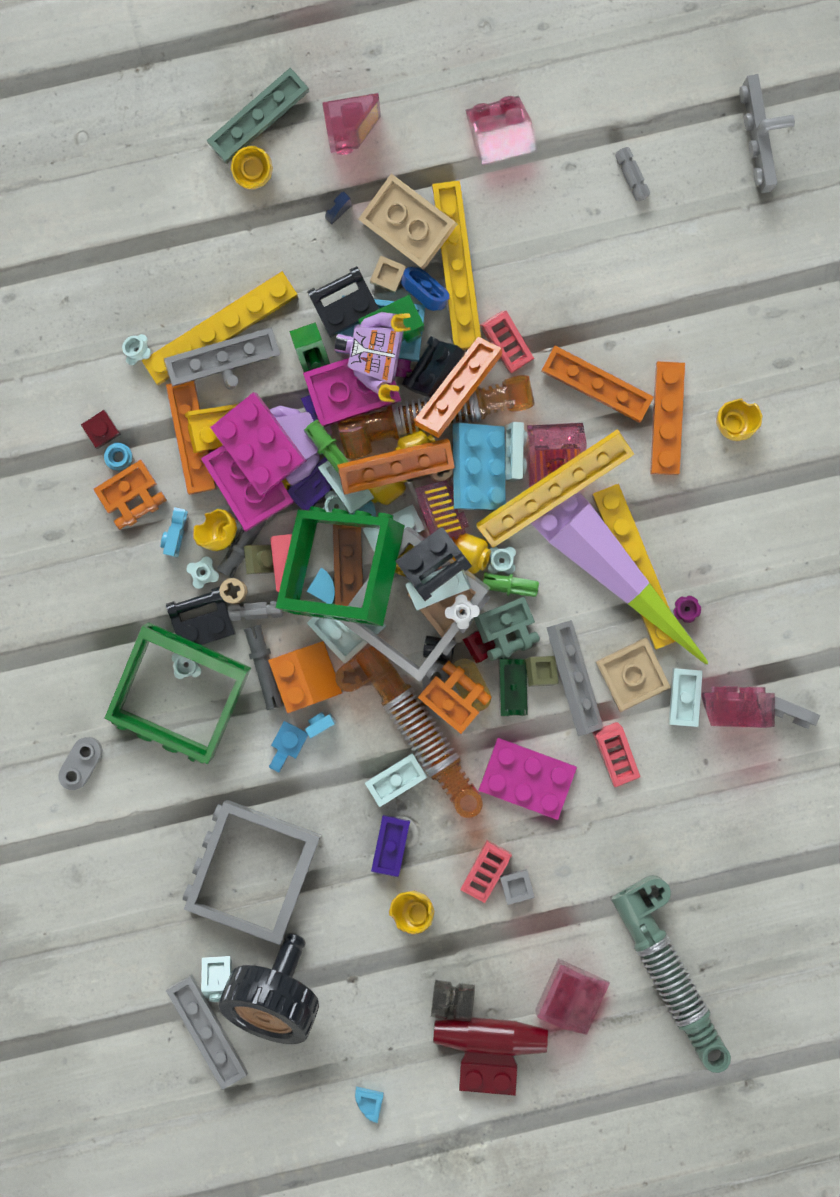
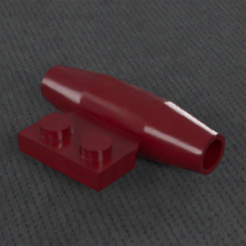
(490, 1051)

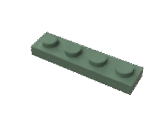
(258, 115)

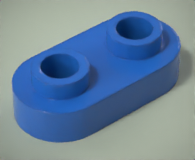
(425, 288)

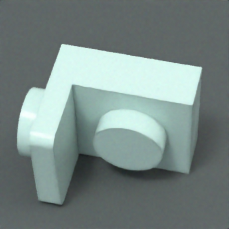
(214, 976)

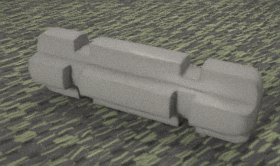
(632, 174)
(254, 611)

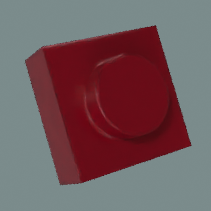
(100, 429)
(476, 646)

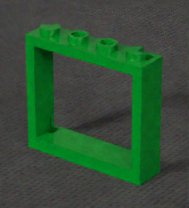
(380, 575)
(150, 731)

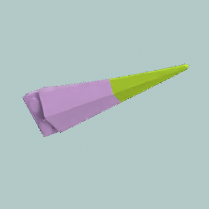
(588, 542)

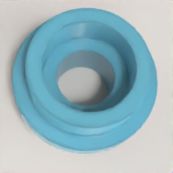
(110, 453)

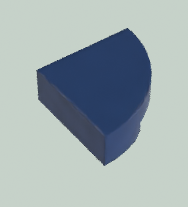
(343, 203)

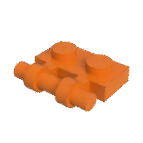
(125, 487)
(448, 703)

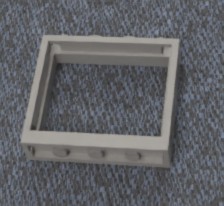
(444, 645)
(211, 842)

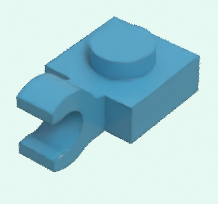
(288, 742)

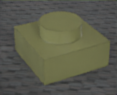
(258, 559)
(541, 671)

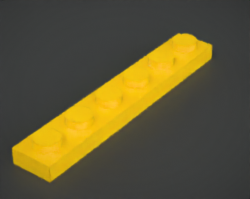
(458, 267)
(225, 323)
(555, 488)
(618, 518)

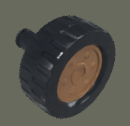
(270, 1000)

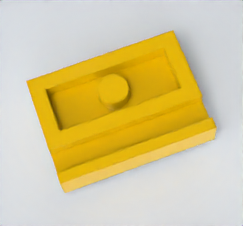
(201, 434)

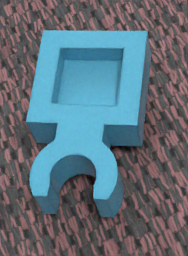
(172, 539)

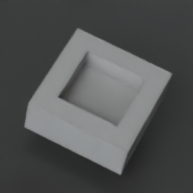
(517, 886)

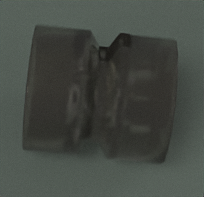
(452, 1000)

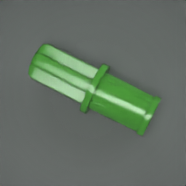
(325, 444)
(511, 584)

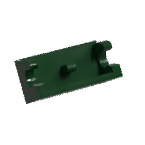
(512, 687)

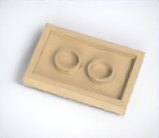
(407, 221)

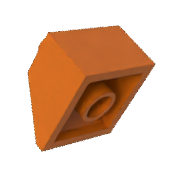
(305, 676)

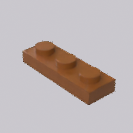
(347, 563)

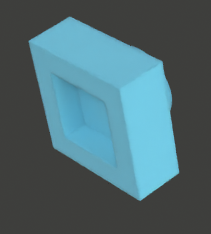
(319, 723)

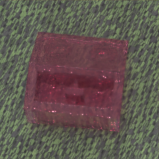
(501, 129)
(740, 709)
(571, 997)

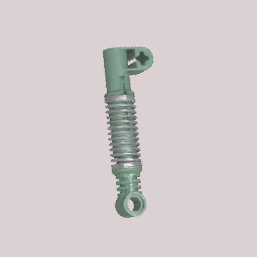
(654, 947)

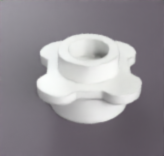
(454, 611)

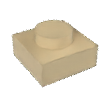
(387, 274)

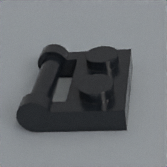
(347, 310)
(433, 367)
(427, 558)
(206, 627)

